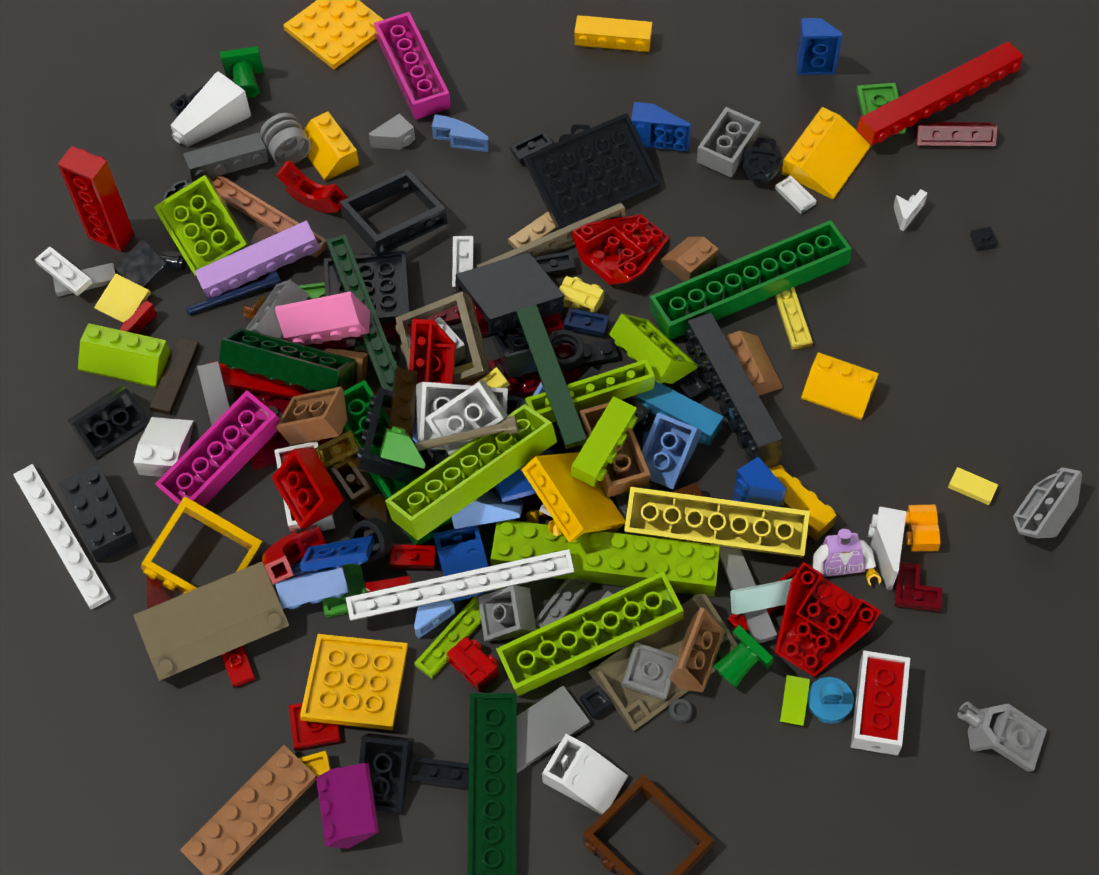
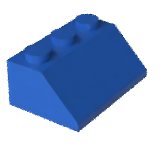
(817, 47)
(516, 484)
(758, 485)

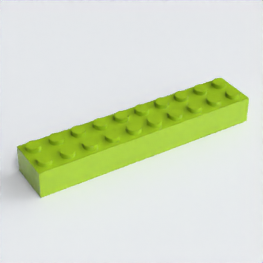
(613, 556)

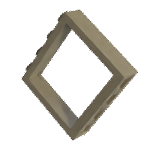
(471, 330)

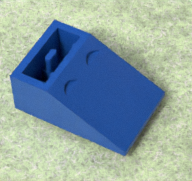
(660, 128)
(460, 552)

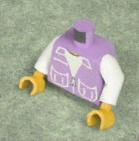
(845, 555)

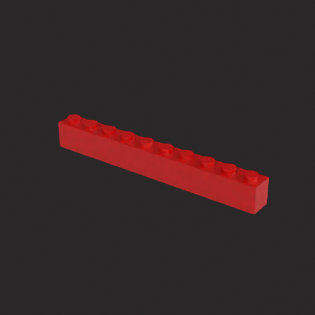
(939, 93)

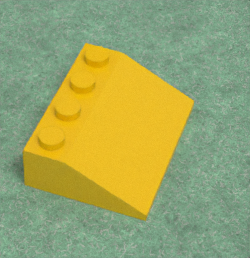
(825, 154)

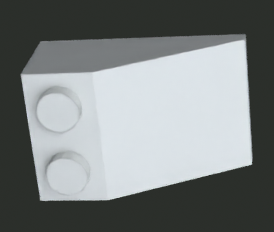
(468, 411)
(162, 445)
(886, 542)

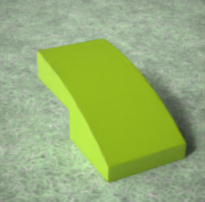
(794, 700)

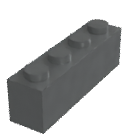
(226, 157)

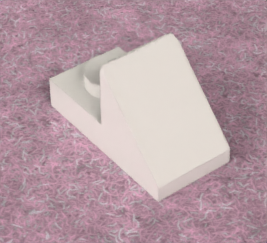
(907, 210)

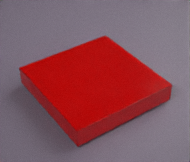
(311, 734)

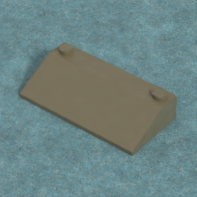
(210, 620)
(638, 707)

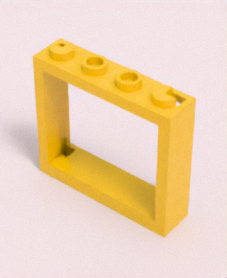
(211, 520)

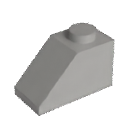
(392, 134)

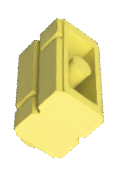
(581, 295)

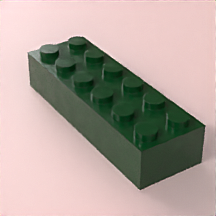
(286, 361)

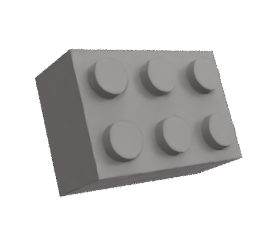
(727, 141)

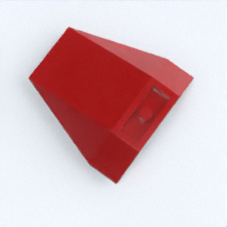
(619, 247)
(820, 621)

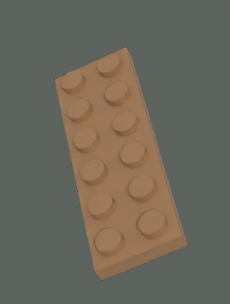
(249, 813)

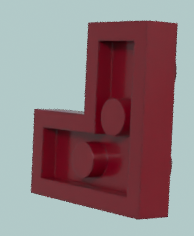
(911, 594)

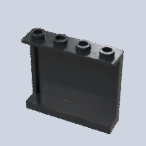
(509, 286)

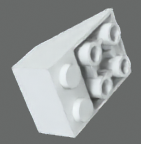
(583, 775)

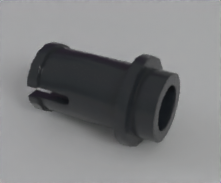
(177, 263)

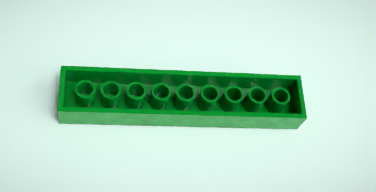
(751, 278)

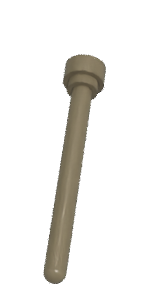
(507, 426)

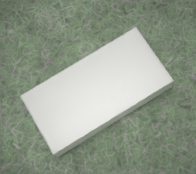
(795, 194)

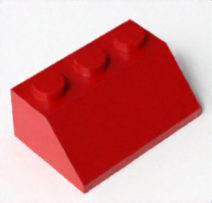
(307, 487)

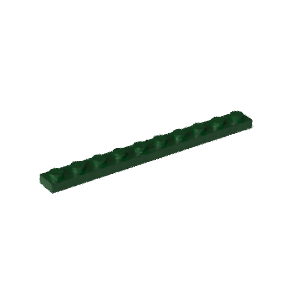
(353, 282)

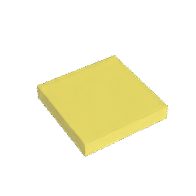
(121, 298)

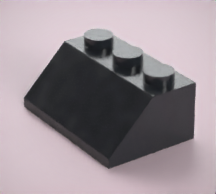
(108, 421)

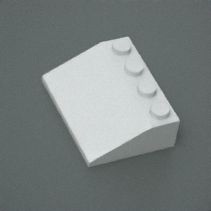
(435, 395)

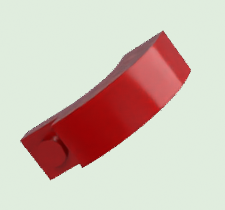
(307, 192)
(288, 550)

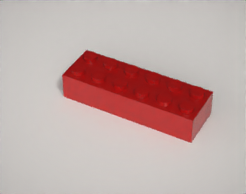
(96, 198)

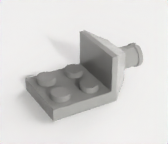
(1004, 731)

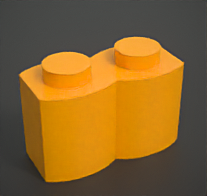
(922, 528)

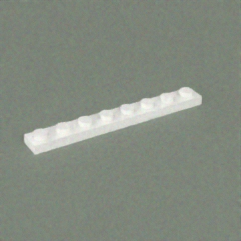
(62, 537)

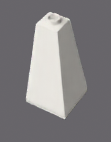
(211, 111)

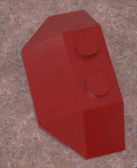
(431, 352)

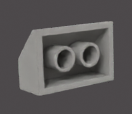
(265, 319)

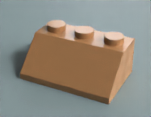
(754, 361)
(314, 416)
(697, 652)

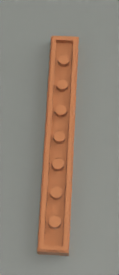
(258, 209)

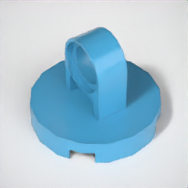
(830, 700)

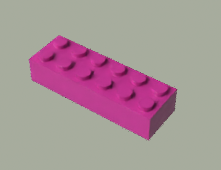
(412, 65)
(220, 452)

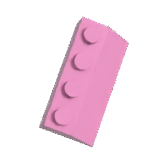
(323, 319)

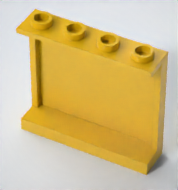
(571, 502)

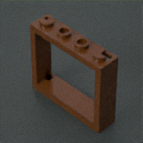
(668, 808)

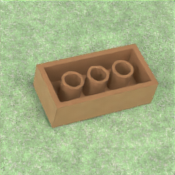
(629, 465)

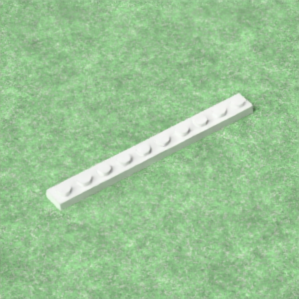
(459, 585)

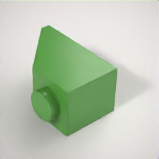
(400, 448)

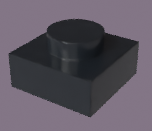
(983, 238)
(595, 701)

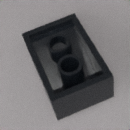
(514, 352)
(388, 769)

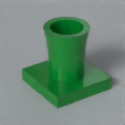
(242, 66)
(742, 658)

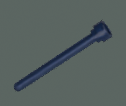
(270, 281)

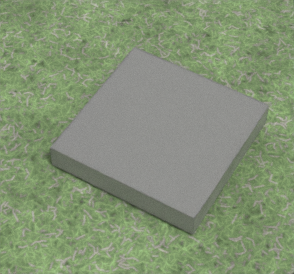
(649, 671)

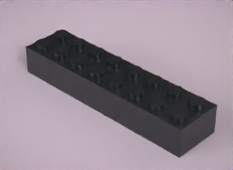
(733, 391)

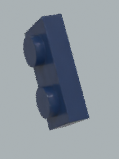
(586, 322)

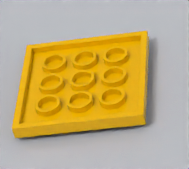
(334, 29)
(354, 682)

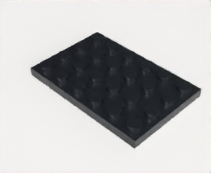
(592, 171)

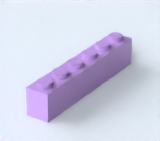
(257, 260)

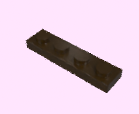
(403, 400)

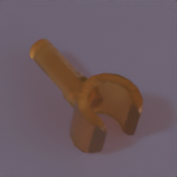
(250, 311)

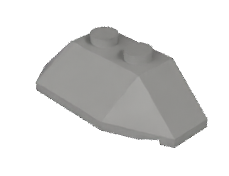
(1049, 504)

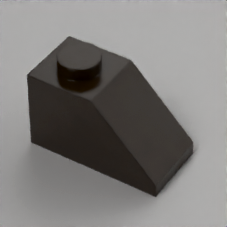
(350, 479)
(371, 506)

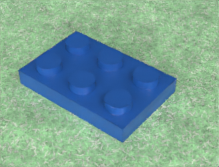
(337, 554)

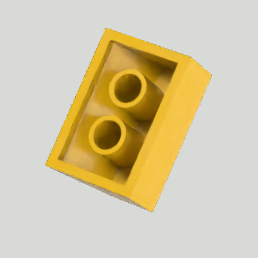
(330, 148)
(839, 386)

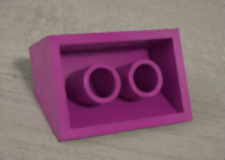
(347, 805)

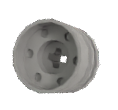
(285, 138)

